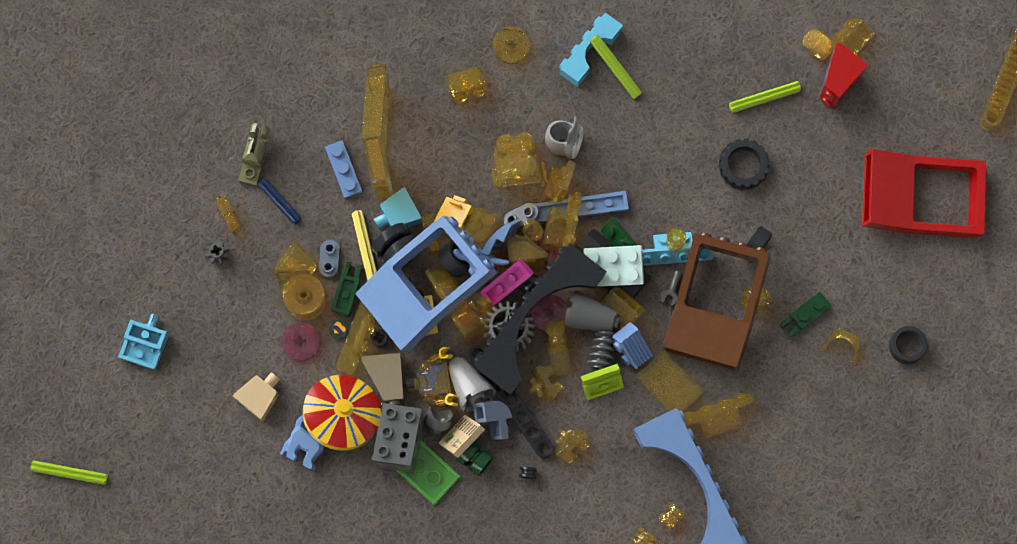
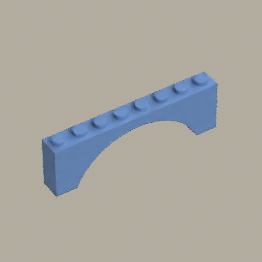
(672, 436)

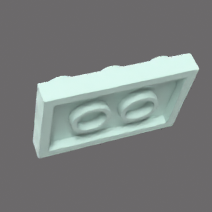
(622, 264)

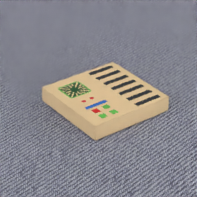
(461, 436)

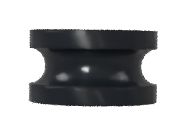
(382, 333)
(528, 472)

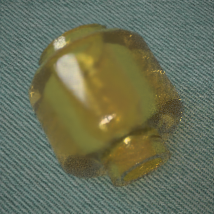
(764, 299)

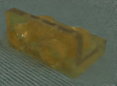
(854, 35)
(559, 182)

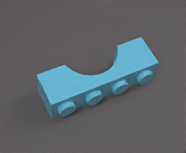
(576, 68)

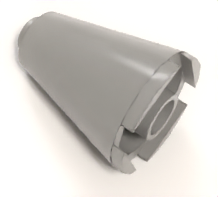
(469, 384)

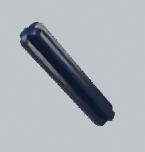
(279, 201)

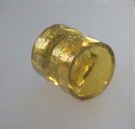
(534, 232)
(677, 243)
(557, 337)
(670, 517)

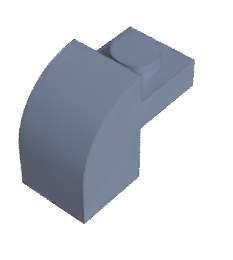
(494, 413)

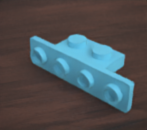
(663, 255)

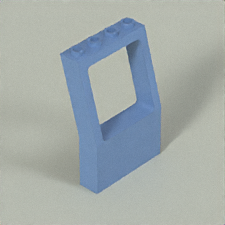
(400, 305)

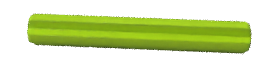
(615, 66)
(764, 97)
(68, 472)

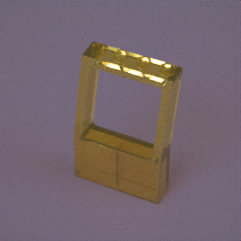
(375, 130)

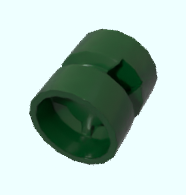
(475, 458)

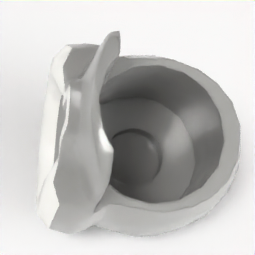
(564, 131)

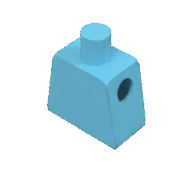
(398, 209)

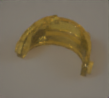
(853, 339)

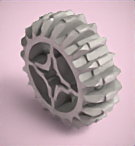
(507, 310)

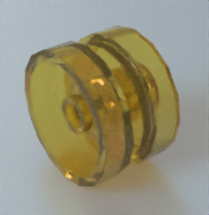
(306, 307)

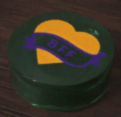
(338, 329)

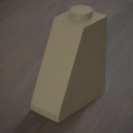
(386, 376)

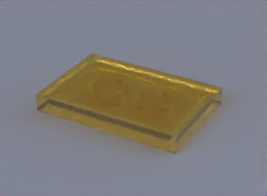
(669, 383)

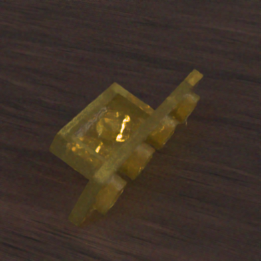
(562, 223)
(356, 340)
(719, 417)

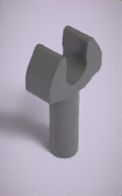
(672, 289)

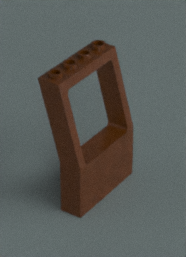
(707, 334)

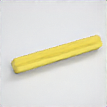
(364, 243)

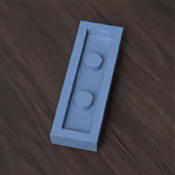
(343, 169)

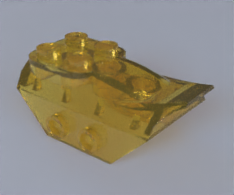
(517, 162)

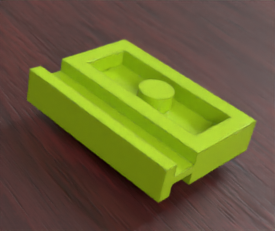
(602, 382)

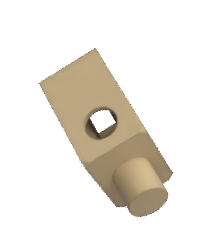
(258, 395)

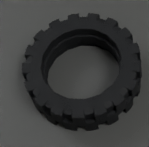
(735, 181)

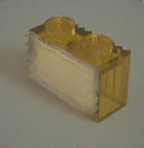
(465, 84)
(625, 305)

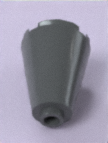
(590, 314)

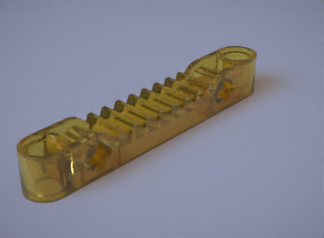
(1002, 89)

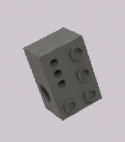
(398, 438)

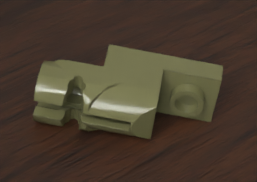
(254, 155)

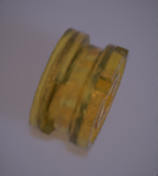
(643, 537)

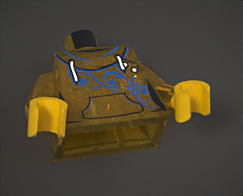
(434, 380)

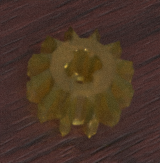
(818, 44)

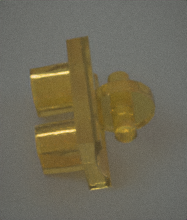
(542, 384)
(571, 440)

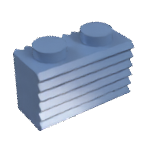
(632, 346)

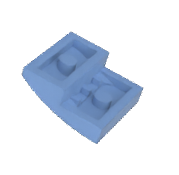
(501, 235)

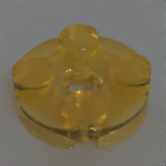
(514, 55)

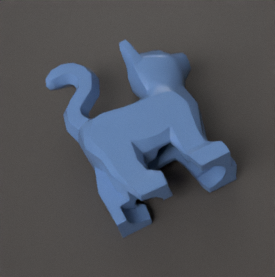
(302, 440)

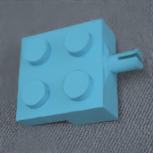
(143, 343)

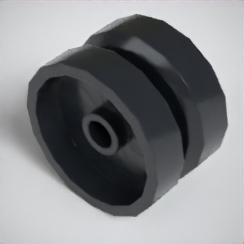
(392, 241)

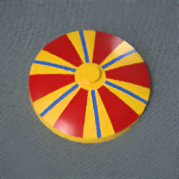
(341, 412)

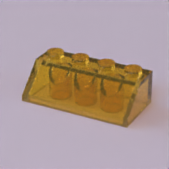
(464, 315)

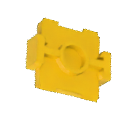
(457, 208)

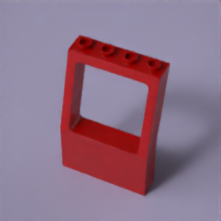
(890, 193)

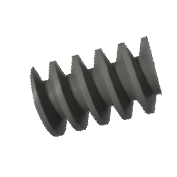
(601, 350)

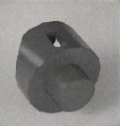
(438, 419)

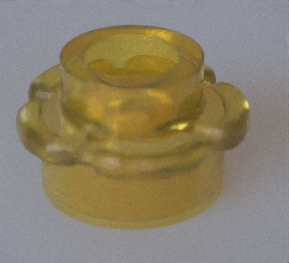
(483, 305)

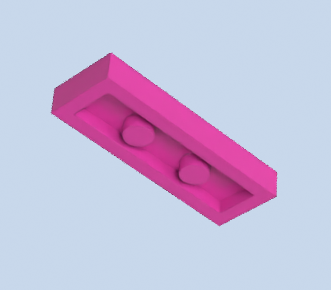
(507, 282)

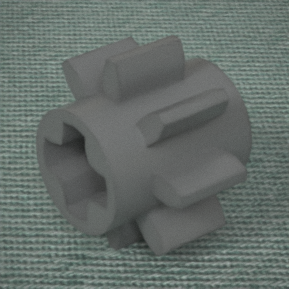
(219, 258)

